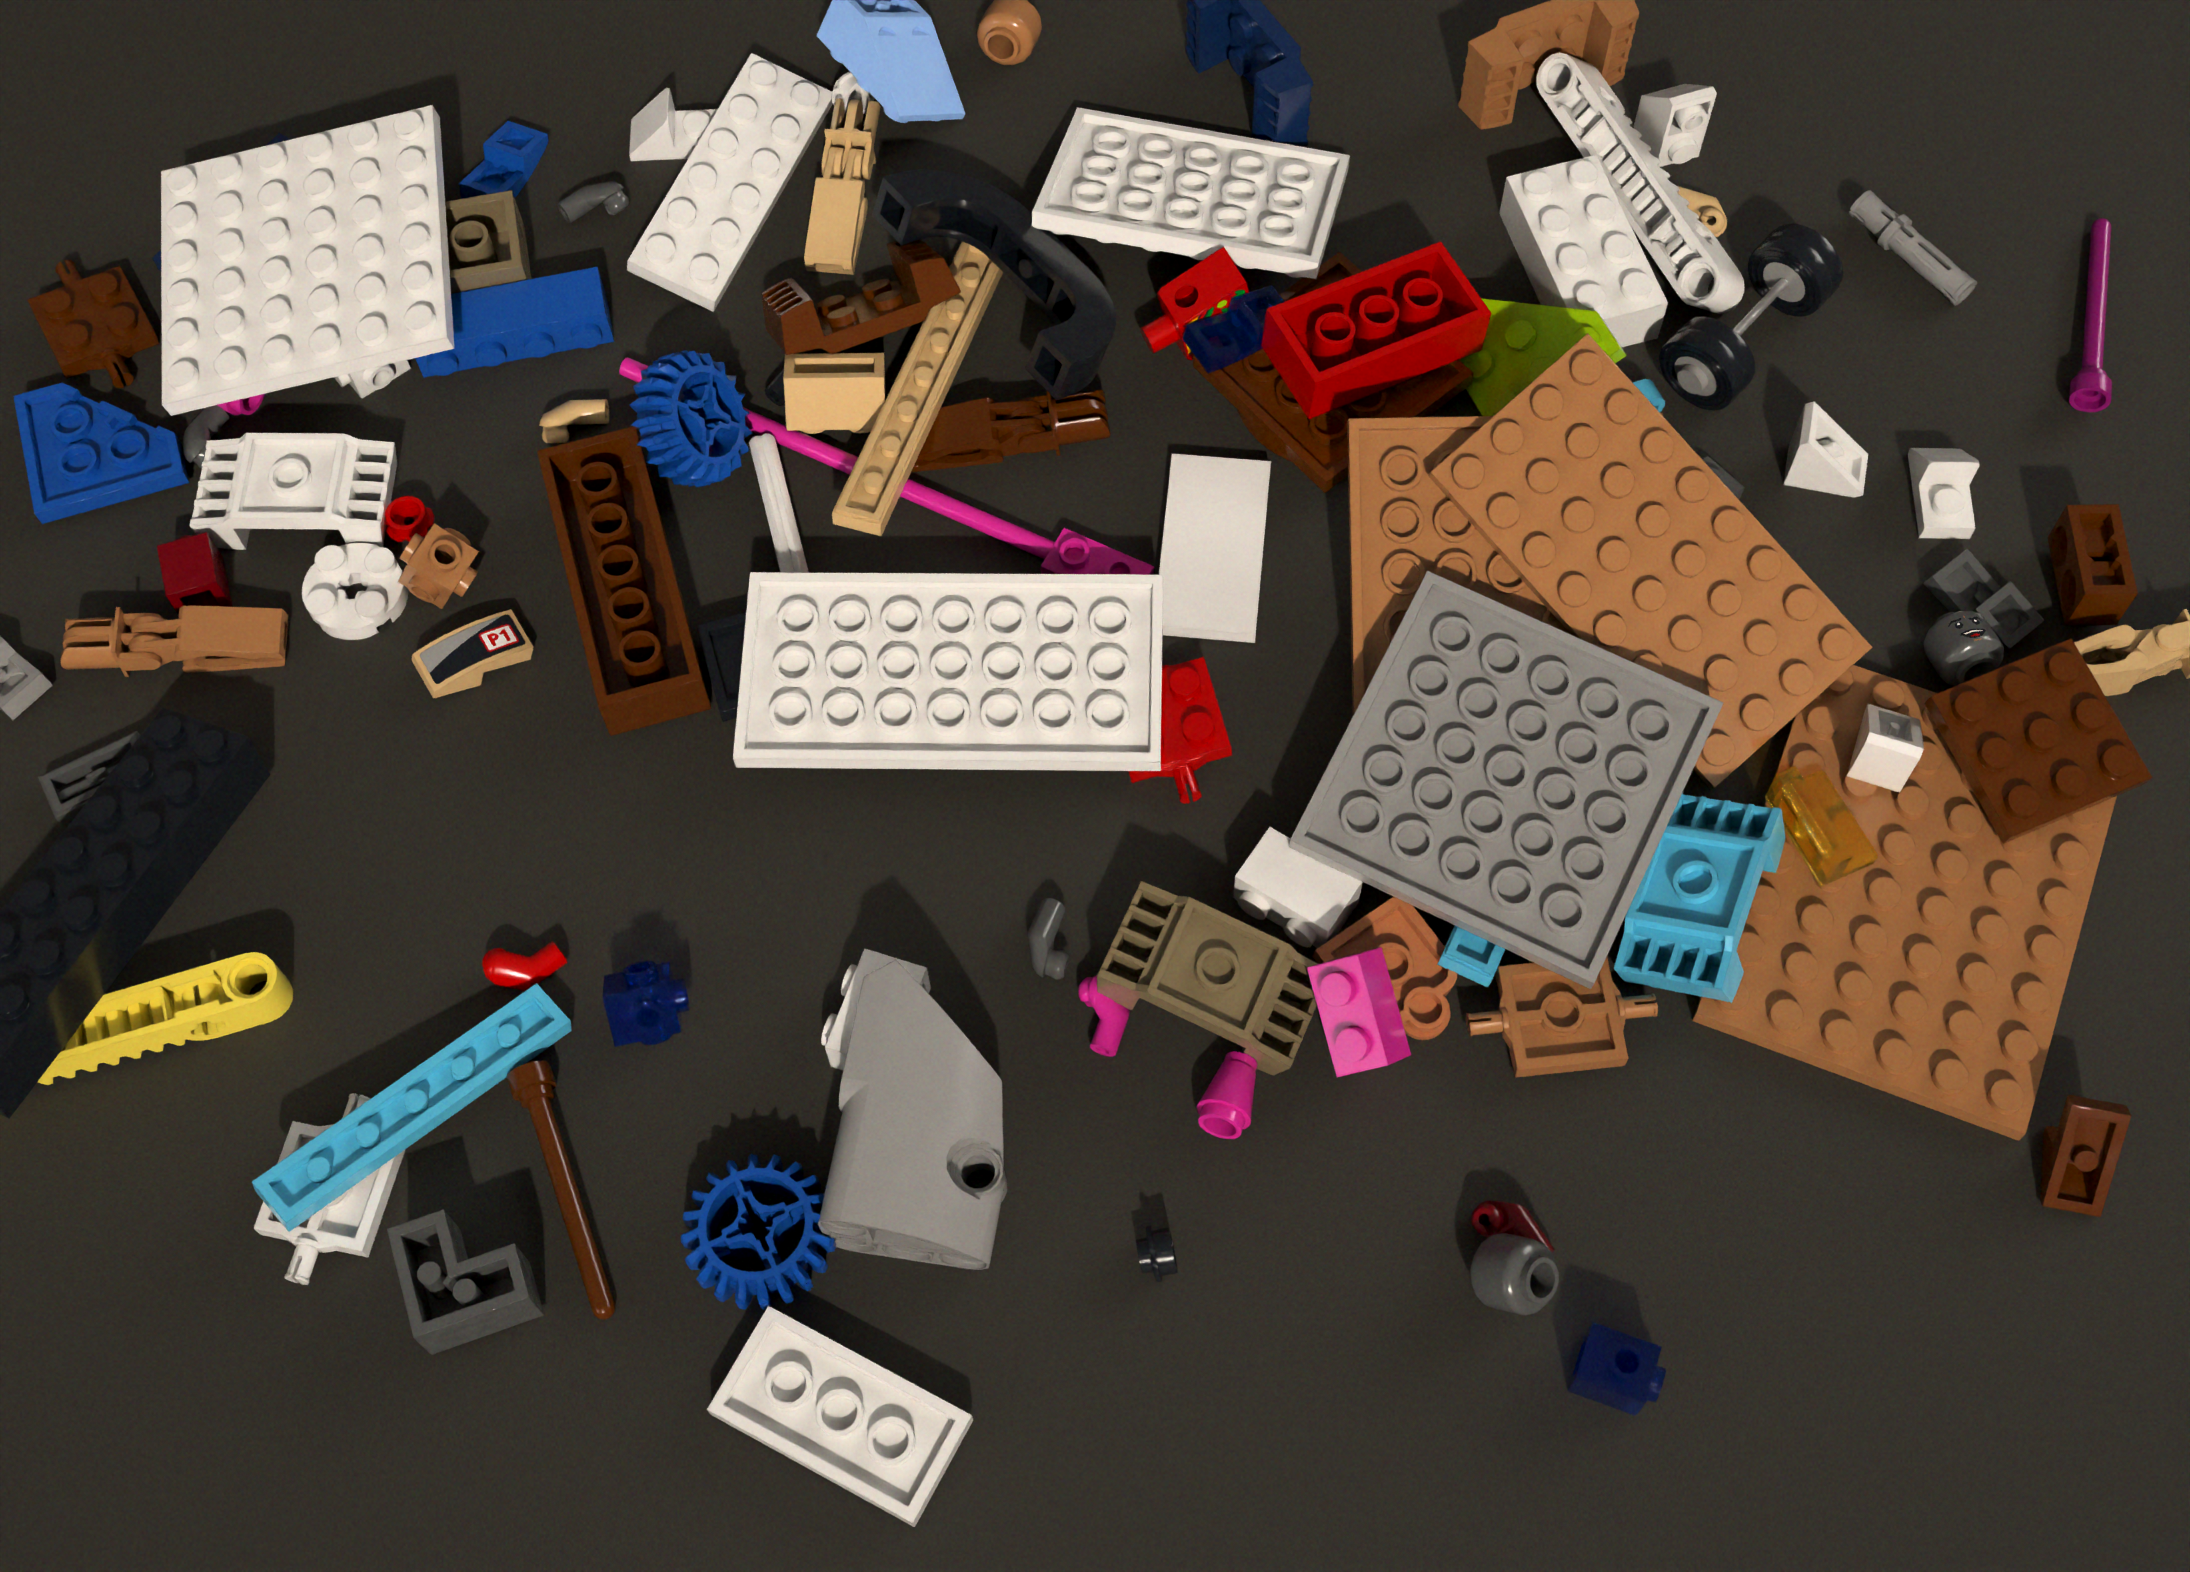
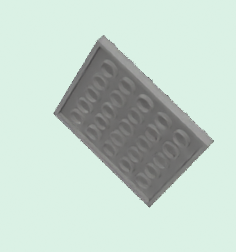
(1507, 778)

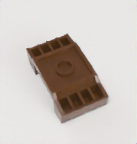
(877, 311)

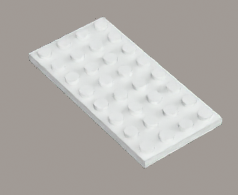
(951, 672)

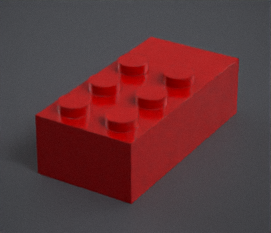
(1375, 329)

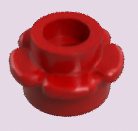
(405, 510)

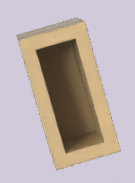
(833, 391)

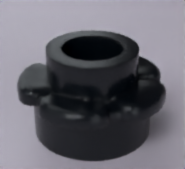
(1157, 1253)

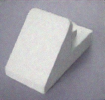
(664, 133)
(1943, 492)

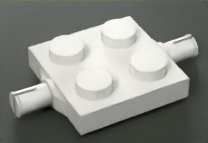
(345, 1223)

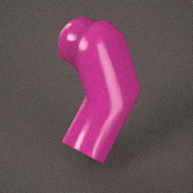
(1111, 1016)

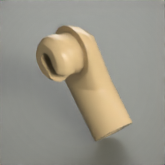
(1707, 209)
(572, 413)

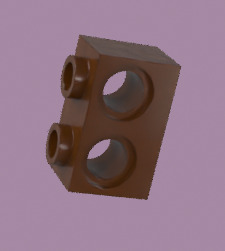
(2092, 565)

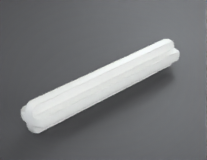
(777, 504)

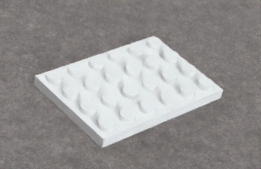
(1192, 192)

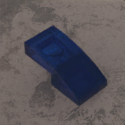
(1232, 334)

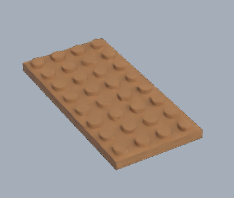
(1649, 551)

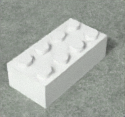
(1583, 247)

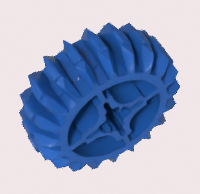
(690, 418)
(739, 1241)

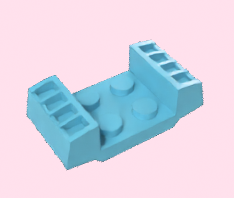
(1698, 897)

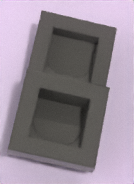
(1968, 586)

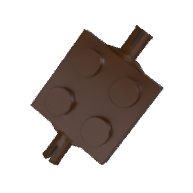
(93, 322)

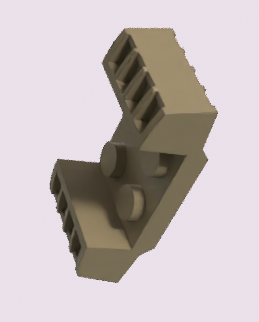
(1211, 974)

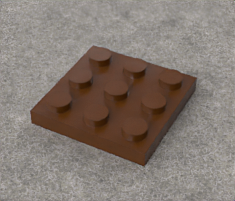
(2037, 740)

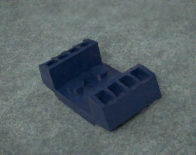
(1262, 54)

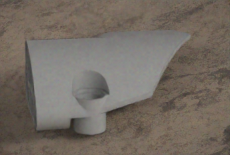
(911, 1131)

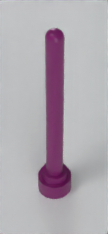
(2091, 386)

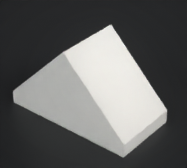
(1824, 456)
(1886, 748)

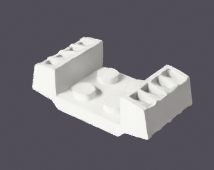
(294, 484)

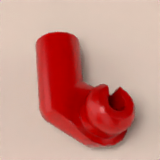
(520, 971)

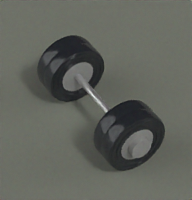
(1711, 361)

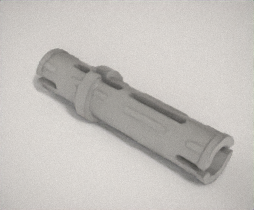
(1897, 234)

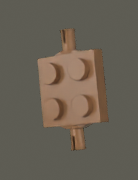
(1559, 1023)

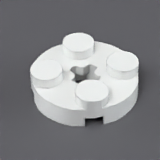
(347, 565)

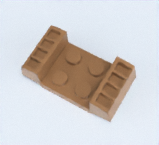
(1514, 50)

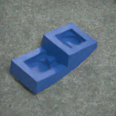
(508, 163)

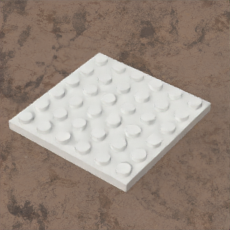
(304, 261)

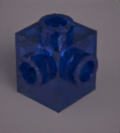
(644, 1003)

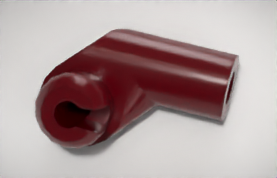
(1503, 1217)

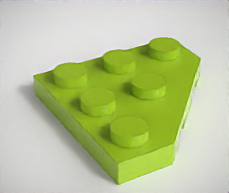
(1525, 343)

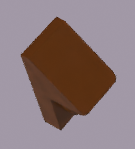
(2082, 1155)

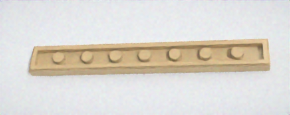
(916, 397)

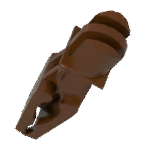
(986, 430)

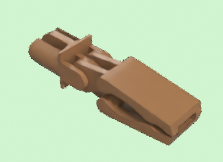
(200, 637)

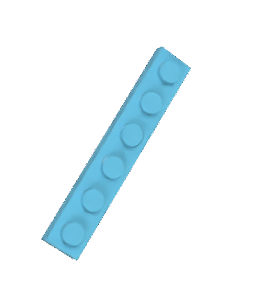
(411, 1107)

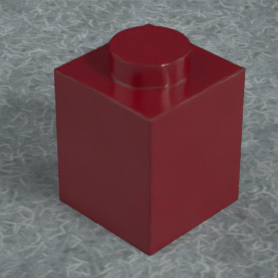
(194, 572)

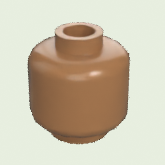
(1009, 31)

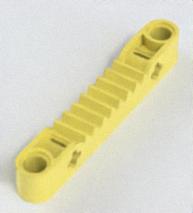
(177, 1007)

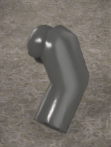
(202, 430)

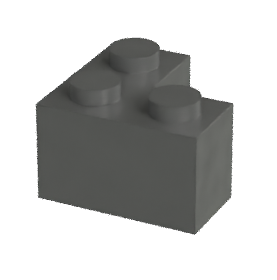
(455, 1296)

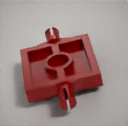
(1189, 727)

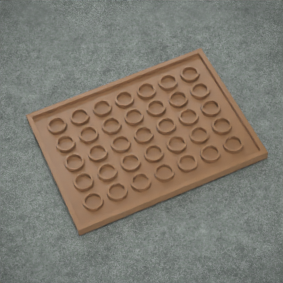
(1936, 959)

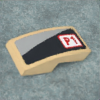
(464, 654)

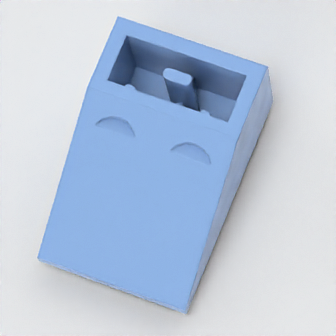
(893, 57)

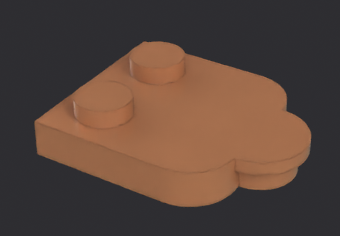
(1411, 960)

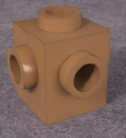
(438, 565)

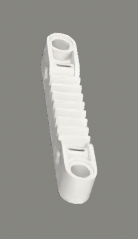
(1657, 213)

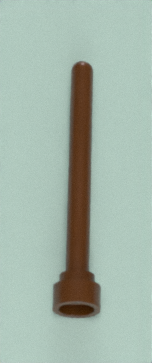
(534, 1087)

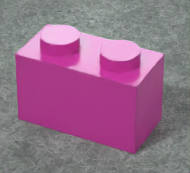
(1359, 1012)

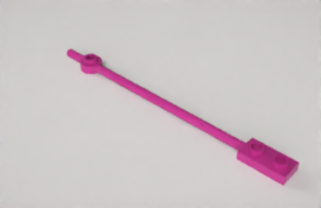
(1067, 555)

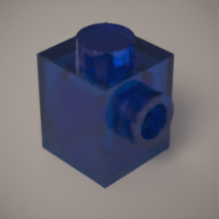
(1617, 1370)

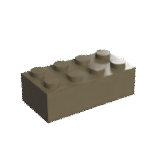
(486, 242)

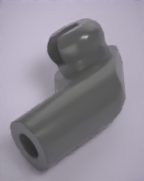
(592, 196)
(1041, 937)

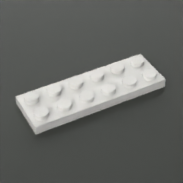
(730, 182)

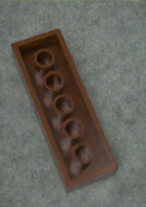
(623, 581)

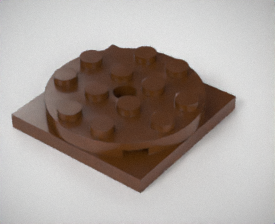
(1320, 443)

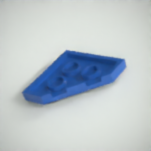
(91, 453)

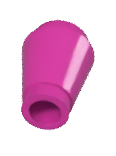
(1229, 1097)

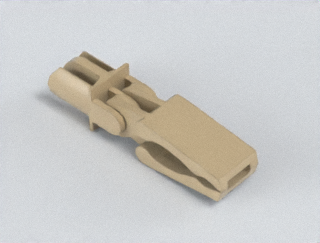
(838, 196)
(2129, 656)

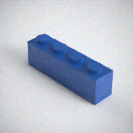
(524, 321)

